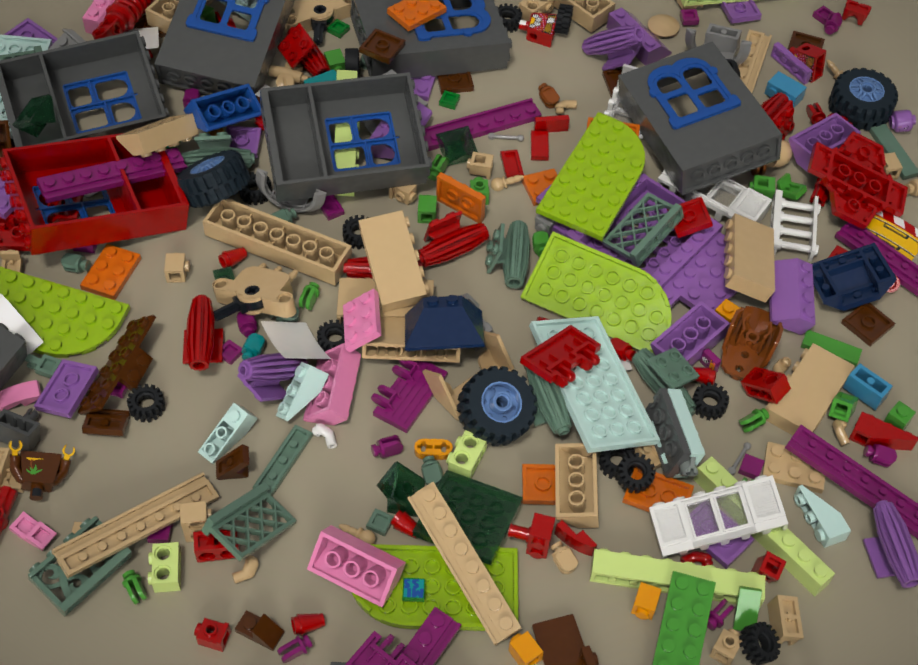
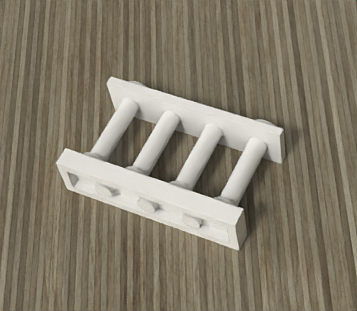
(778, 216)

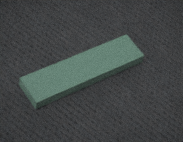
(884, 137)
(284, 458)

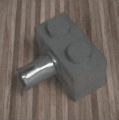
(21, 428)

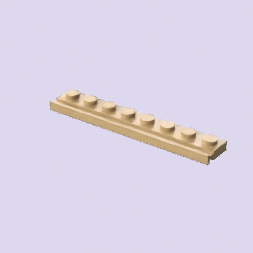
(752, 65)
(131, 526)
(464, 563)

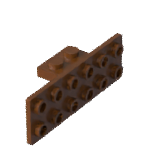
(124, 365)
(562, 642)

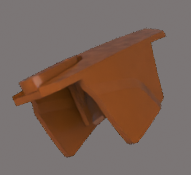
(750, 337)

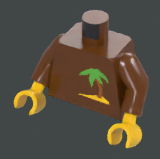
(38, 470)

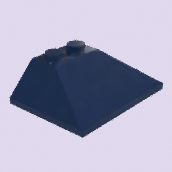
(852, 278)
(443, 324)

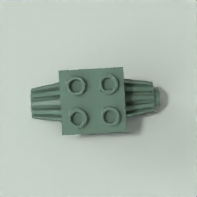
(215, 144)
(510, 251)
(666, 371)
(550, 404)

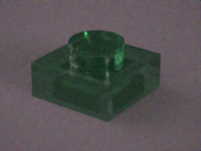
(223, 273)

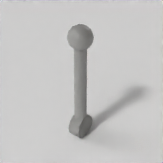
(491, 136)
(732, 470)

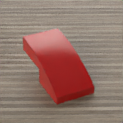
(580, 542)

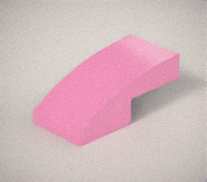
(20, 393)
(32, 531)

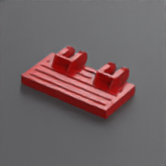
(562, 353)

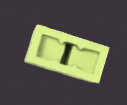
(470, 456)
(169, 566)

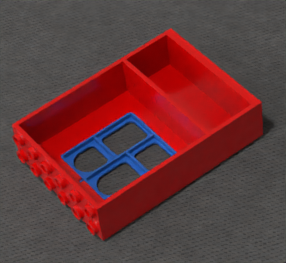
(134, 208)

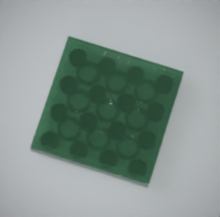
(480, 511)

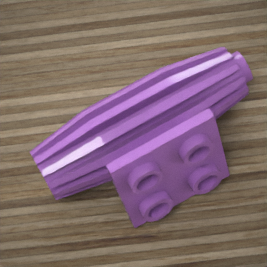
(619, 43)
(264, 373)
(893, 549)

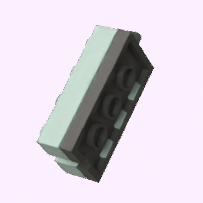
(679, 440)

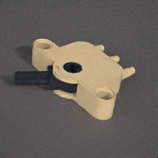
(317, 15)
(256, 292)

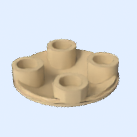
(663, 26)

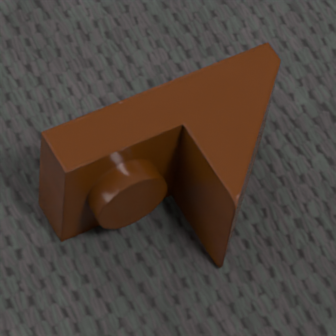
(234, 464)
(260, 630)

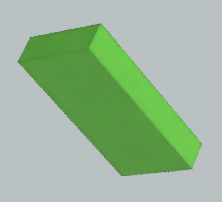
(746, 607)

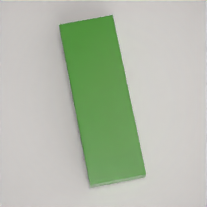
(834, 346)

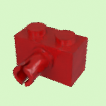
(536, 536)

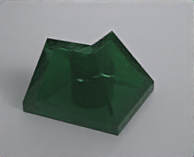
(36, 115)
(456, 145)
(398, 485)

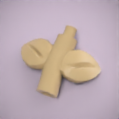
(287, 75)

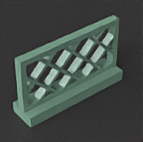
(655, 234)
(239, 511)

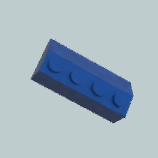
(224, 108)

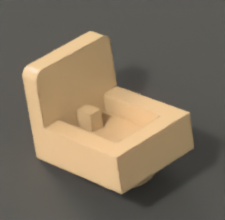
(11, 260)

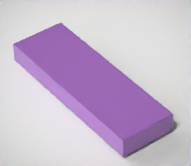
(791, 63)

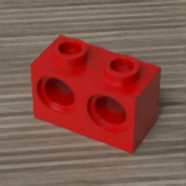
(766, 385)
(209, 548)

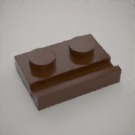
(106, 422)

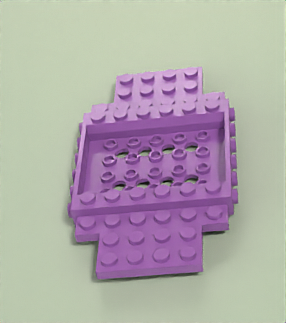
(686, 268)

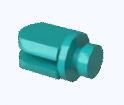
(253, 346)

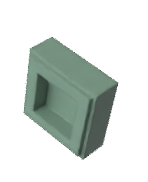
(379, 522)

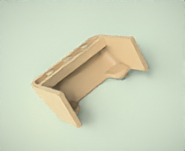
(493, 356)

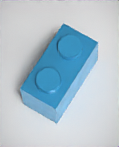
(783, 84)
(867, 386)

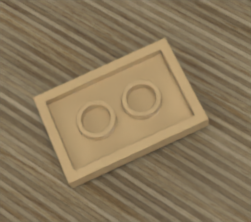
(790, 469)

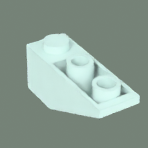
(303, 388)
(227, 433)
(825, 520)

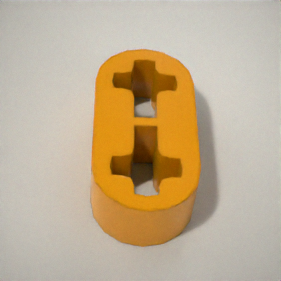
(433, 448)

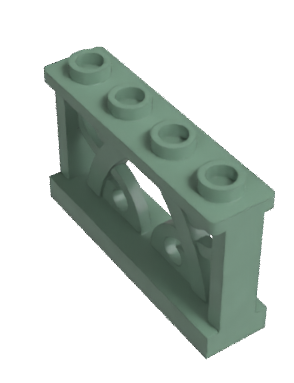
(72, 594)

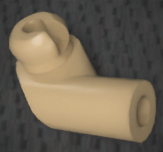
(565, 104)
(782, 365)
(838, 426)
(248, 571)

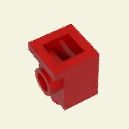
(770, 566)
(216, 640)

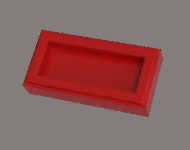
(552, 123)
(539, 145)
(511, 163)

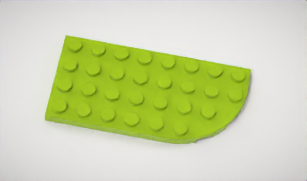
(596, 178)
(588, 283)
(61, 315)
(440, 588)

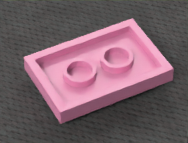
(361, 320)

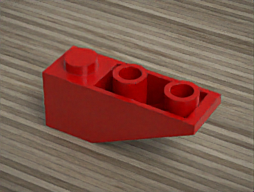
(875, 431)

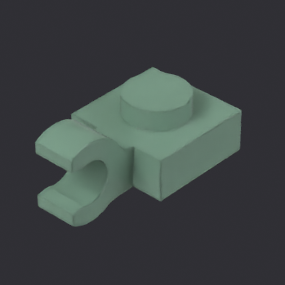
(43, 366)

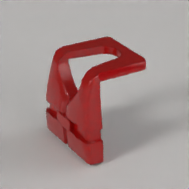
(859, 11)

